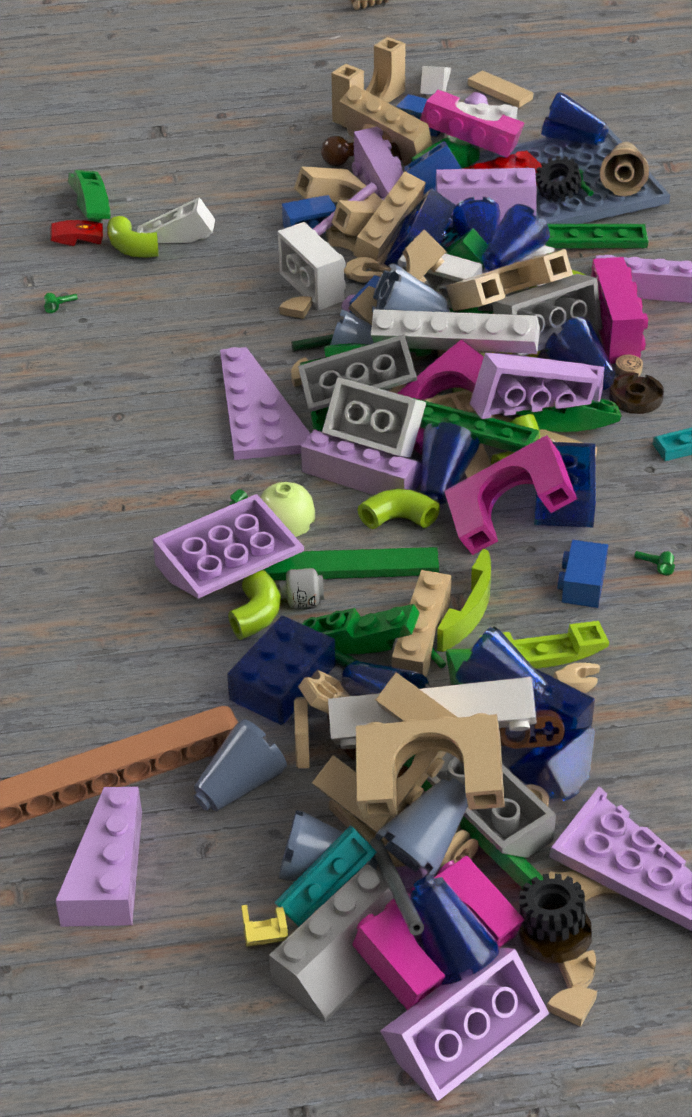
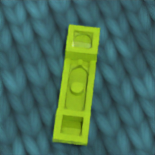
(459, 624)
(554, 650)

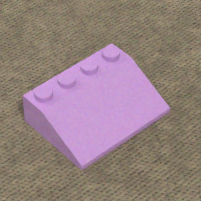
(224, 547)

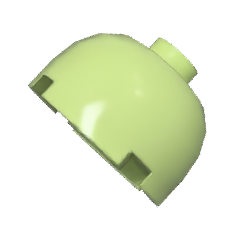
(291, 505)

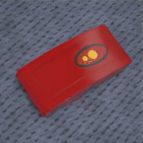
(70, 230)

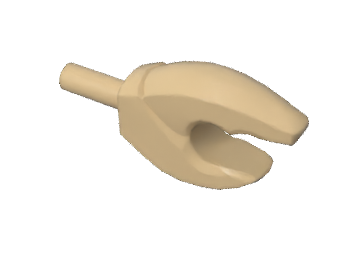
(356, 269)
(575, 674)

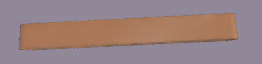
(113, 765)

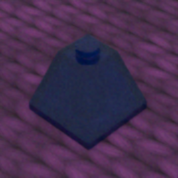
(559, 767)

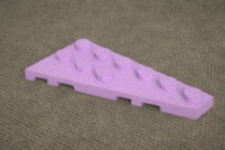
(257, 412)
(626, 859)

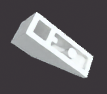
(434, 79)
(182, 224)

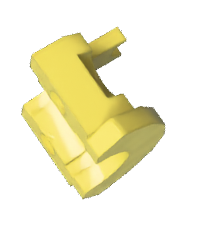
(264, 931)

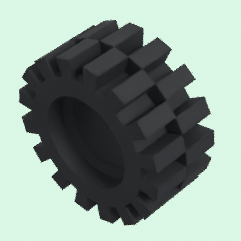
(554, 169)
(552, 922)

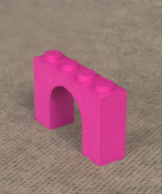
(496, 136)
(454, 369)
(474, 497)
(399, 959)

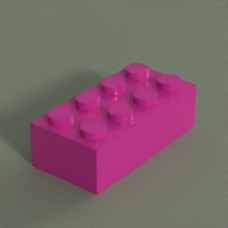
(620, 309)

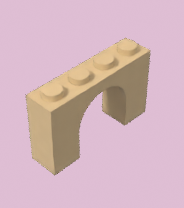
(387, 77)
(366, 111)
(340, 185)
(507, 279)
(402, 702)
(387, 746)

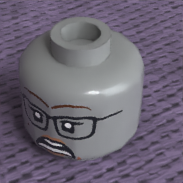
(302, 588)

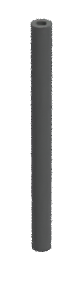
(397, 888)

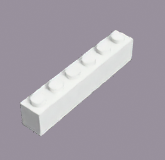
(445, 329)
(507, 698)

